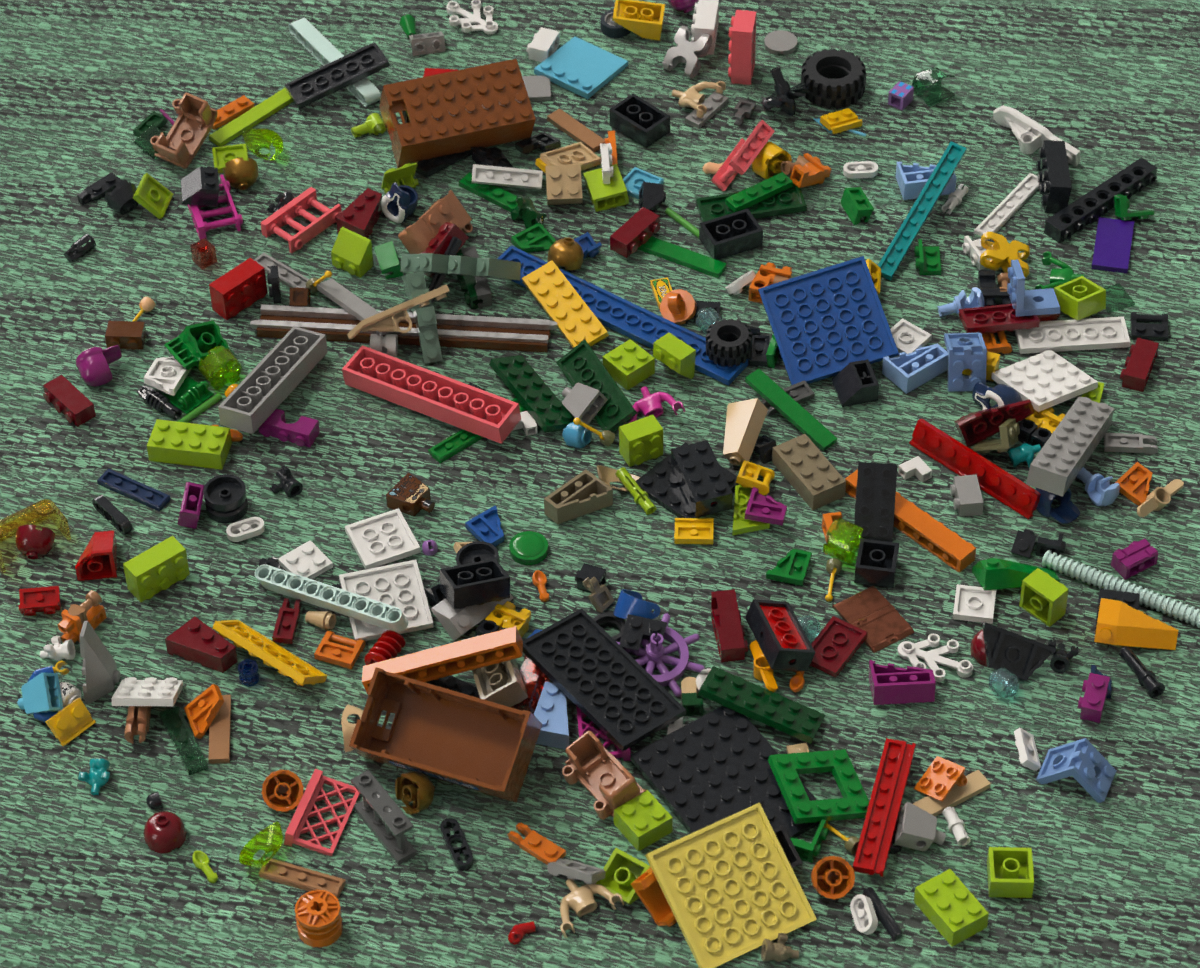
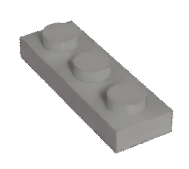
(713, 104)

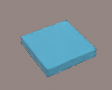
(636, 177)

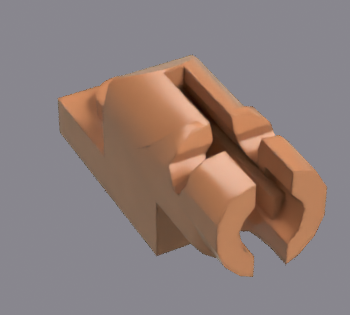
(137, 722)

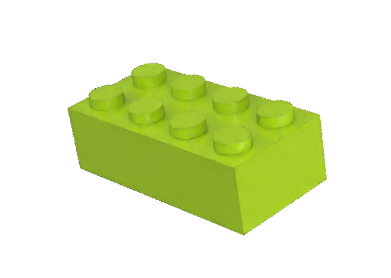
(189, 444)

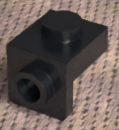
(1024, 543)

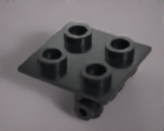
(490, 157)

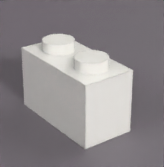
(543, 44)

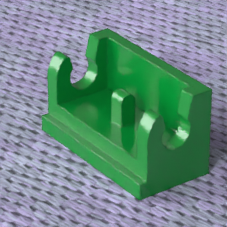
(856, 204)
(388, 260)

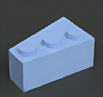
(913, 179)
(915, 368)
(553, 715)

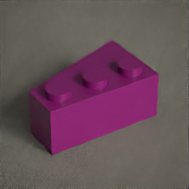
(900, 685)

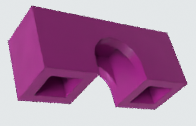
(301, 432)

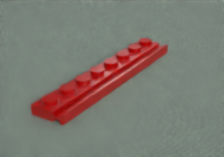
(967, 462)
(884, 807)

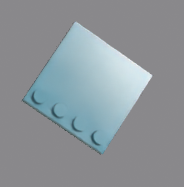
(581, 67)

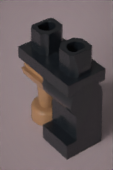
(992, 294)

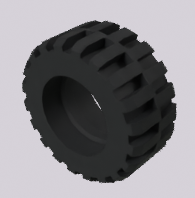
(837, 92)

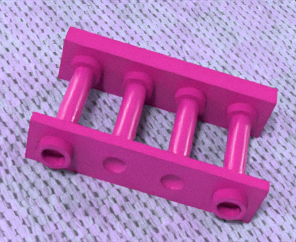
(199, 216)

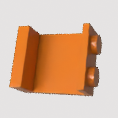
(653, 898)

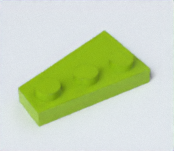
(740, 524)

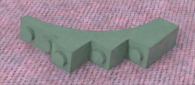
(461, 265)
(424, 317)

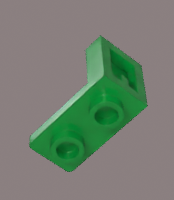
(1121, 209)
(808, 851)

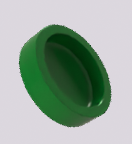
(528, 548)

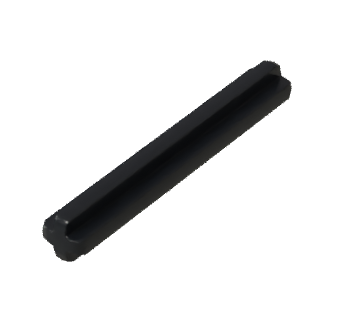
(451, 251)

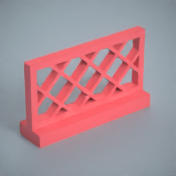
(304, 812)

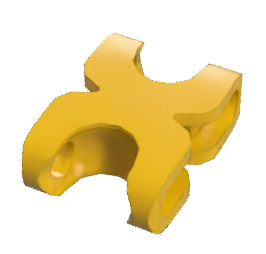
(1003, 252)

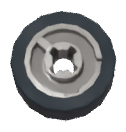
(610, 28)

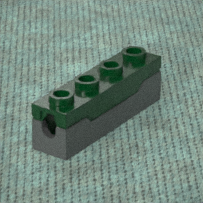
(476, 289)

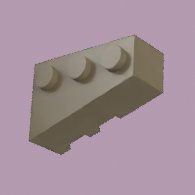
(577, 498)

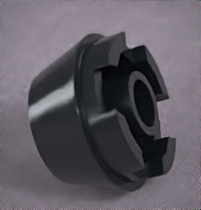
(121, 197)

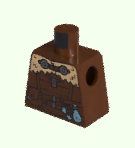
(410, 496)

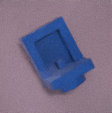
(588, 245)

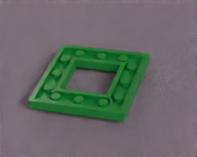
(786, 771)

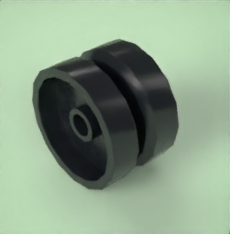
(225, 498)
(476, 552)

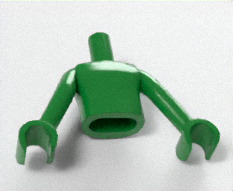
(1057, 276)

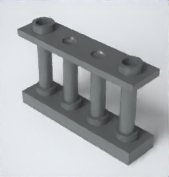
(383, 817)

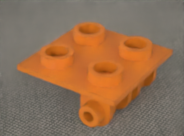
(941, 778)

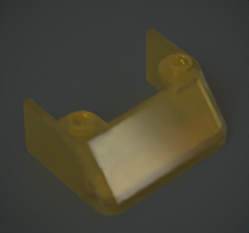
(33, 515)

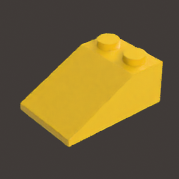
(640, 17)

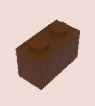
(126, 334)

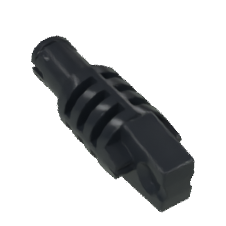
(158, 401)

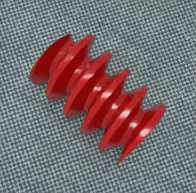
(385, 648)

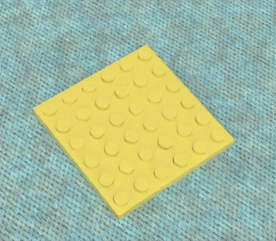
(730, 887)

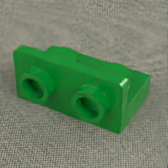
(928, 259)

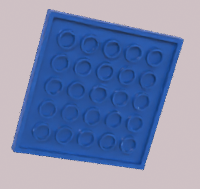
(827, 321)

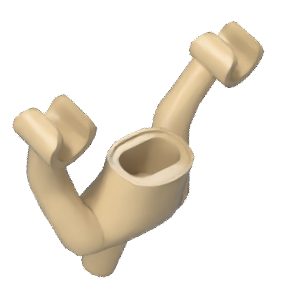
(692, 98)
(583, 901)

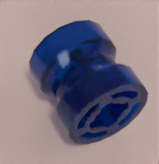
(248, 673)

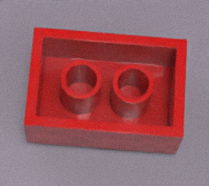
(238, 288)

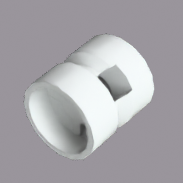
(385, 344)

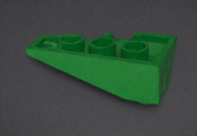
(1004, 574)

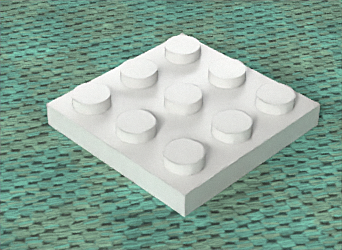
(382, 539)
(147, 692)

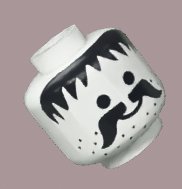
(69, 693)

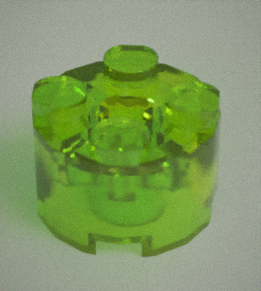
(220, 367)
(843, 540)

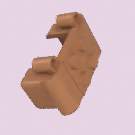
(187, 132)
(448, 209)
(599, 774)

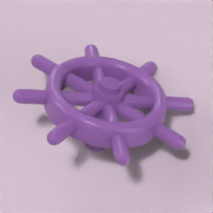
(656, 655)

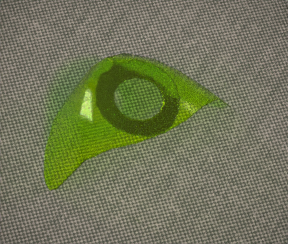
(263, 138)
(268, 840)

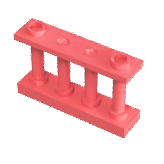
(742, 155)
(295, 208)

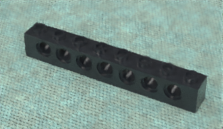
(1099, 200)

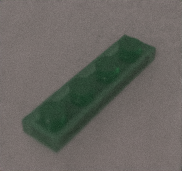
(183, 740)

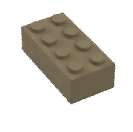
(809, 471)
(500, 683)

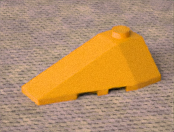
(1131, 627)

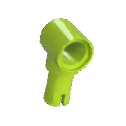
(373, 124)

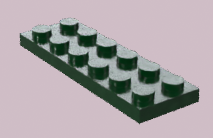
(782, 203)
(585, 367)
(532, 392)
(761, 704)

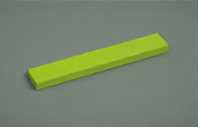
(251, 118)

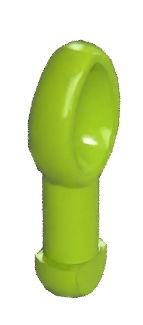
(202, 862)

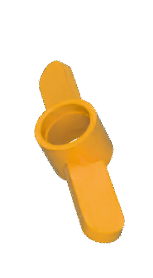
(761, 668)

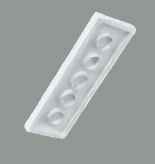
(1074, 335)

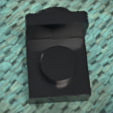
(764, 446)
(1044, 544)

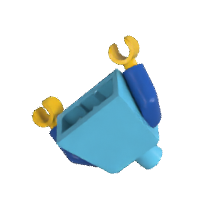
(43, 692)

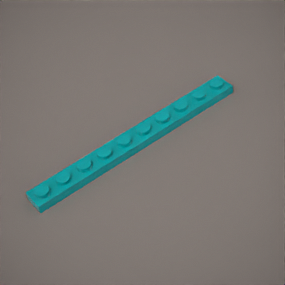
(921, 209)

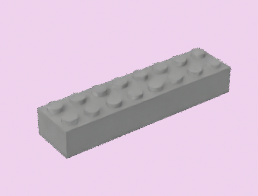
(272, 380)
(1070, 446)

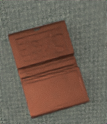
(875, 615)

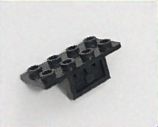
(876, 500)

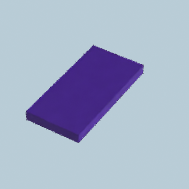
(1112, 245)

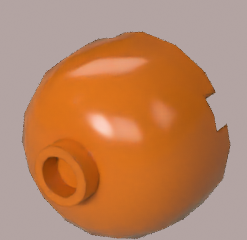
(282, 790)
(832, 877)

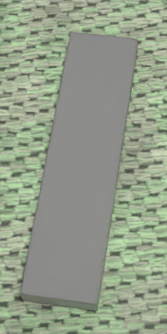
(286, 275)

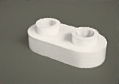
(860, 169)
(736, 286)
(244, 529)
(863, 914)

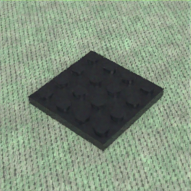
(666, 490)

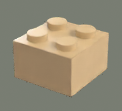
(563, 184)

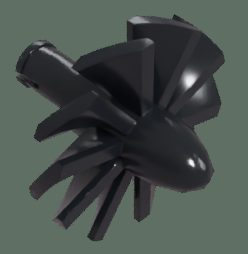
(784, 95)

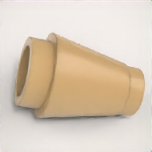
(321, 619)

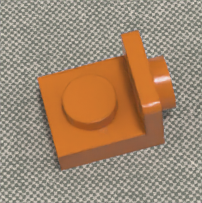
(827, 520)

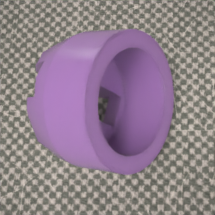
(425, 547)

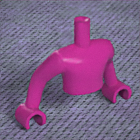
(652, 404)

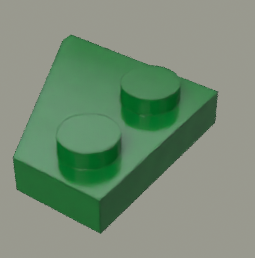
(533, 239)
(791, 568)

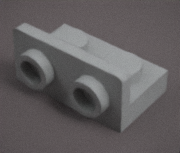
(427, 43)

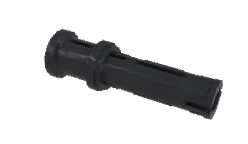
(1145, 677)

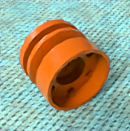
(318, 918)

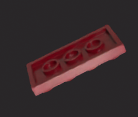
(995, 319)

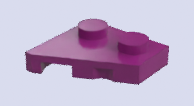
(765, 509)

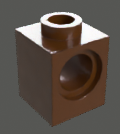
(300, 297)

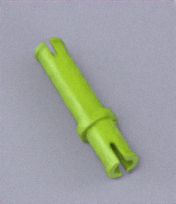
(640, 496)

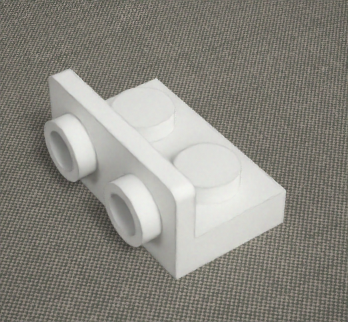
(974, 250)

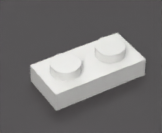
(1027, 749)

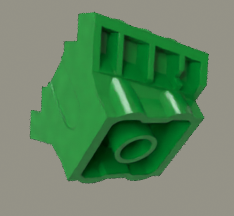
(195, 343)

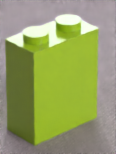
(606, 195)

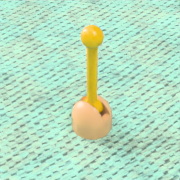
(146, 305)

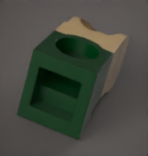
(689, 698)

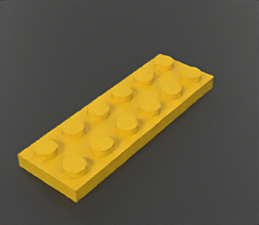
(564, 305)
(270, 652)

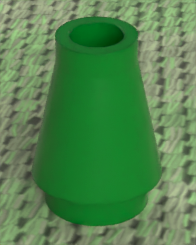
(408, 25)

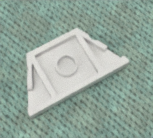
(166, 375)

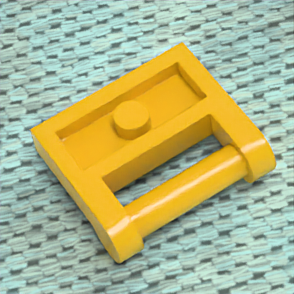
(749, 474)

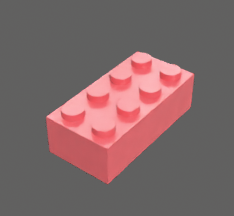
(742, 47)

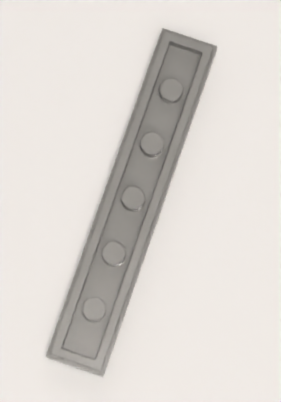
(347, 300)

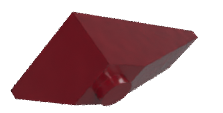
(986, 422)

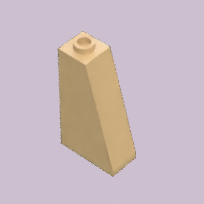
(742, 429)

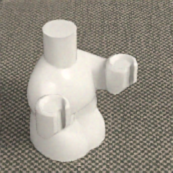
(59, 651)

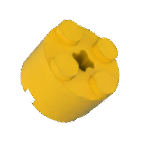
(769, 160)

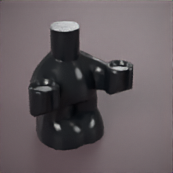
(281, 200)
(287, 483)
(1061, 658)

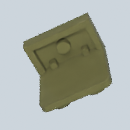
(1008, 437)

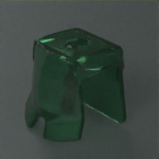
(928, 86)

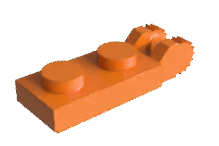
(536, 844)

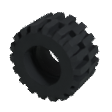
(729, 342)

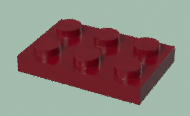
(836, 646)

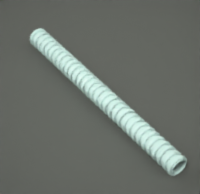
(1108, 582)

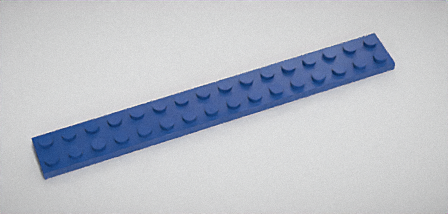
(629, 318)

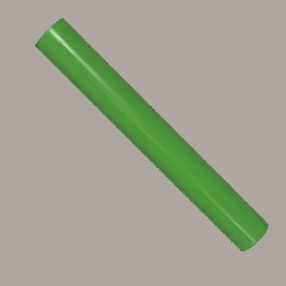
(682, 221)
(200, 409)

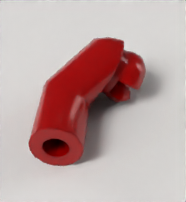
(519, 930)

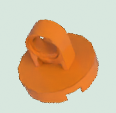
(678, 306)

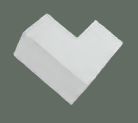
(527, 423)
(915, 467)

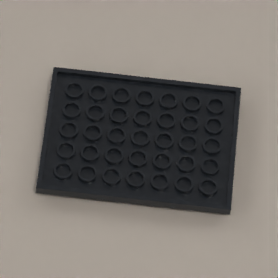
(716, 771)

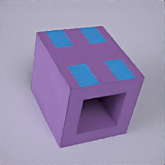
(900, 95)

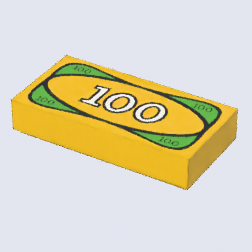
(660, 288)

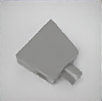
(583, 401)
(917, 828)

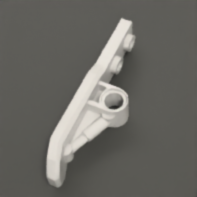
(1030, 133)

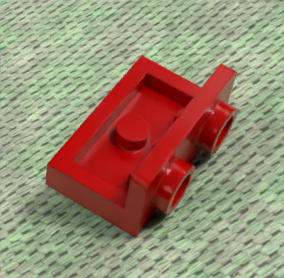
(39, 600)

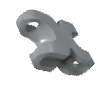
(687, 52)

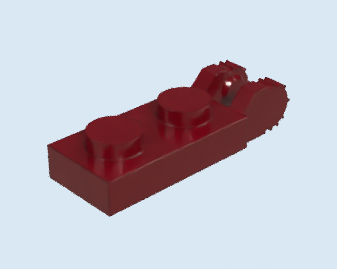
(287, 622)

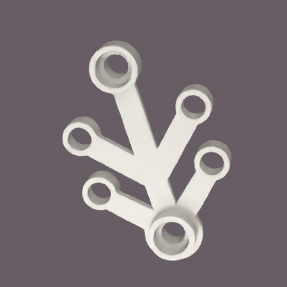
(488, 26)
(912, 650)

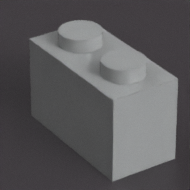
(967, 495)

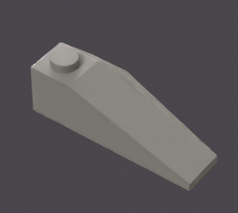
(459, 621)
(97, 665)

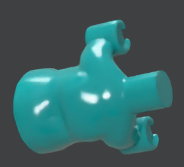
(1023, 453)
(97, 775)

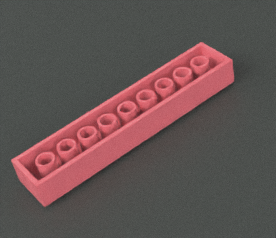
(432, 394)

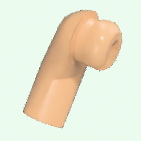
(711, 168)

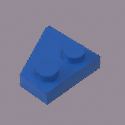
(486, 527)

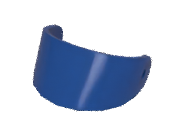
(633, 604)

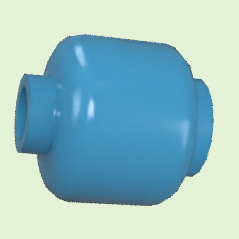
(576, 435)

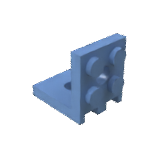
(1029, 301)
(965, 352)
(1083, 763)

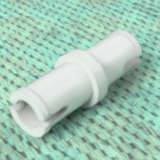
(955, 199)
(956, 826)

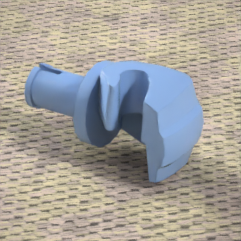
(974, 300)
(1099, 488)

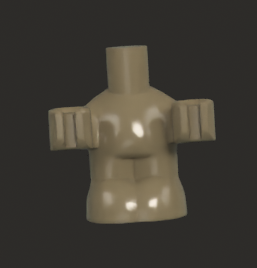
(778, 950)

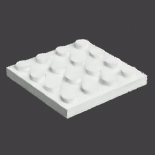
(1045, 379)
(393, 585)

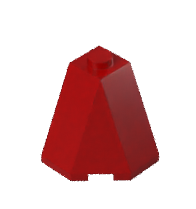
(98, 558)

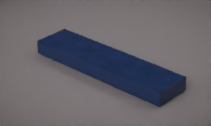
(134, 490)

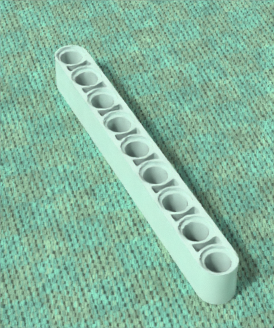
(325, 52)
(331, 598)

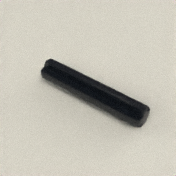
(883, 914)

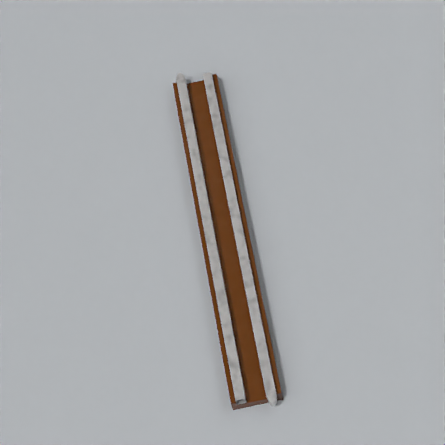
(453, 330)

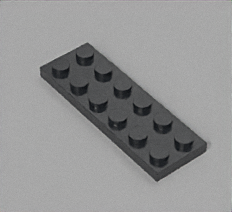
(337, 75)

